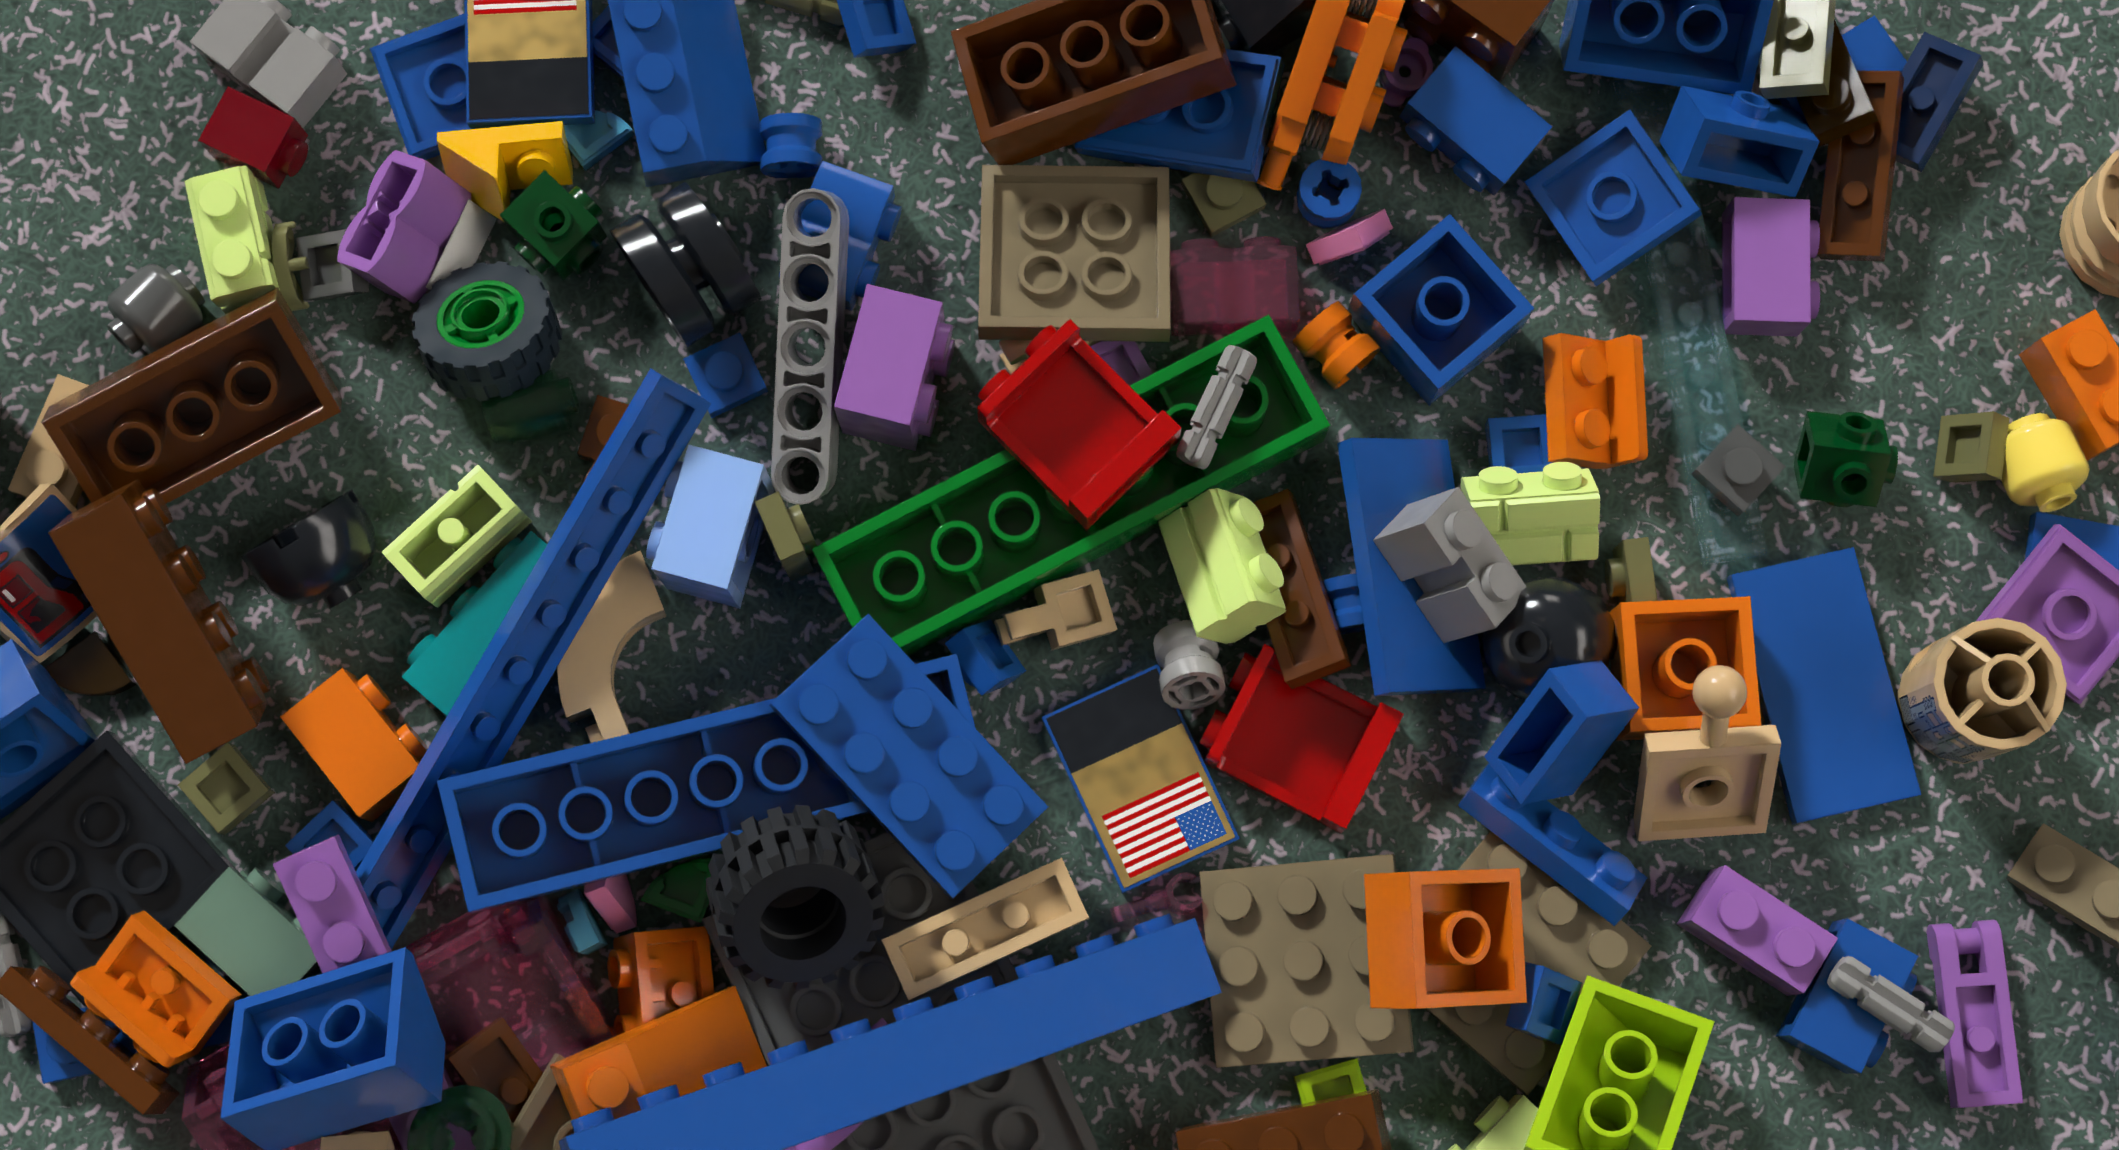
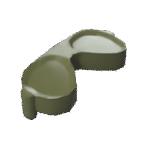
(282, 252)

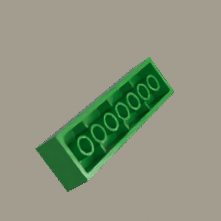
(1002, 534)

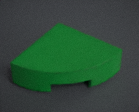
(682, 890)

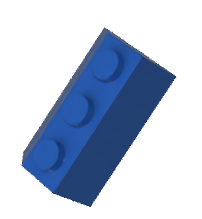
(1667, 41)
(687, 87)
(37, 728)
(333, 1053)

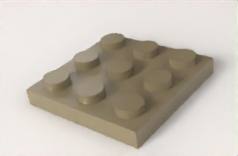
(1076, 249)
(1557, 935)
(1295, 963)

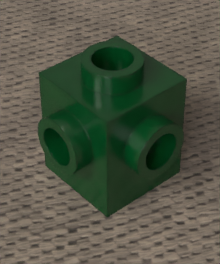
(542, 211)
(1844, 459)

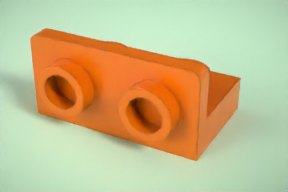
(1595, 400)
(659, 973)

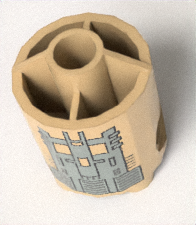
(1982, 691)

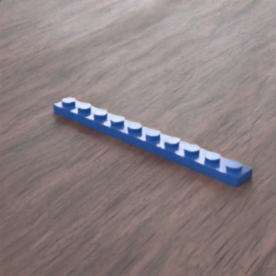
(531, 640)

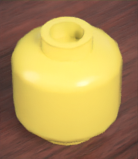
(2043, 463)

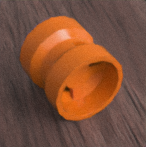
(1336, 344)

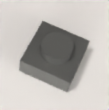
(325, 275)
(1738, 470)

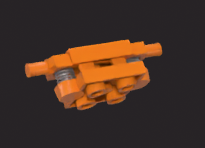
(1308, 89)

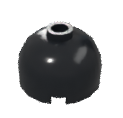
(317, 555)
(1548, 628)

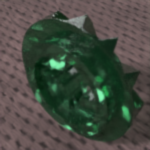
(465, 1108)

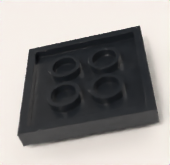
(95, 853)

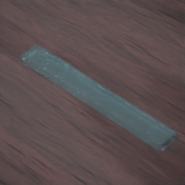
(1693, 347)

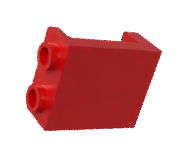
(1075, 423)
(1299, 744)

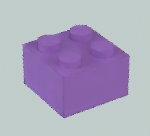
(892, 368)

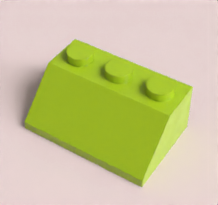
(1620, 1073)

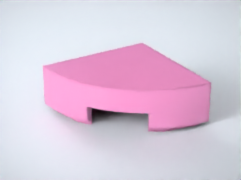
(1350, 238)
(613, 902)

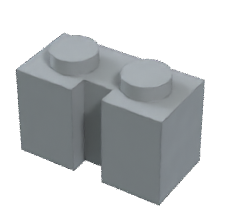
(271, 57)
(1455, 563)

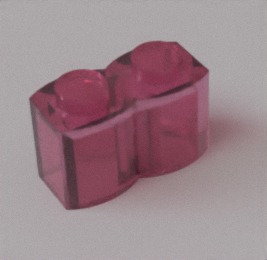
(1230, 288)

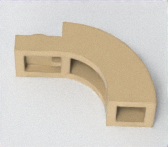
(589, 664)

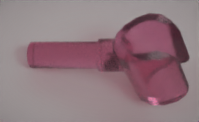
(1157, 902)

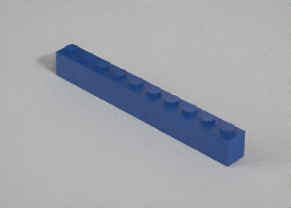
(921, 1052)

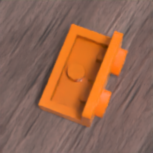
(156, 991)

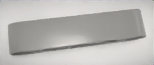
(827, 318)

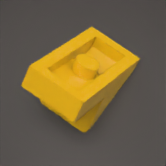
(504, 159)

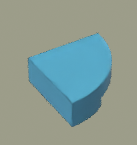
(594, 141)
(581, 925)

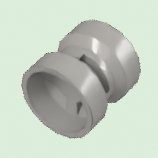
(1189, 667)

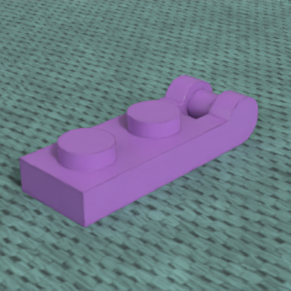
(1982, 1050)

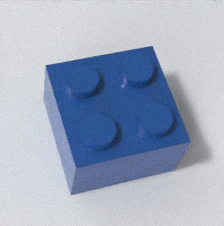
(1439, 309)

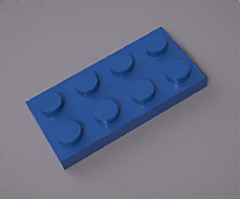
(909, 756)

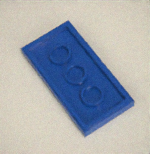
(1401, 643)
(1826, 687)

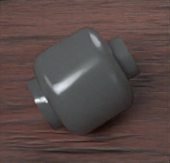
(154, 308)

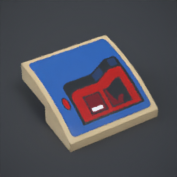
(38, 592)

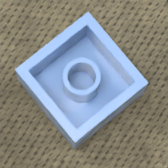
(710, 526)

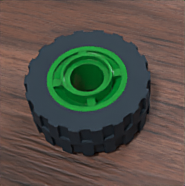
(487, 330)

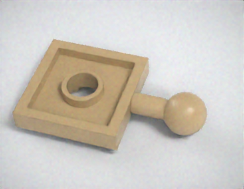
(1735, 758)

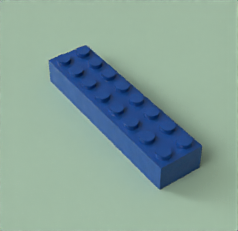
(639, 799)

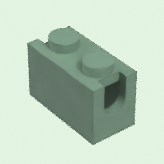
(249, 932)

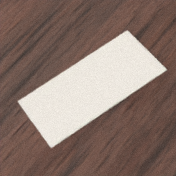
(464, 242)

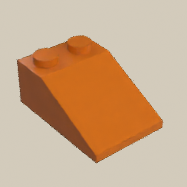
(659, 1055)

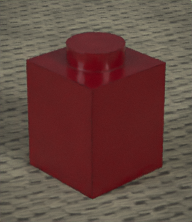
(256, 137)

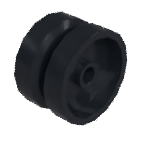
(693, 259)

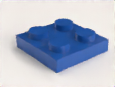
(1613, 197)

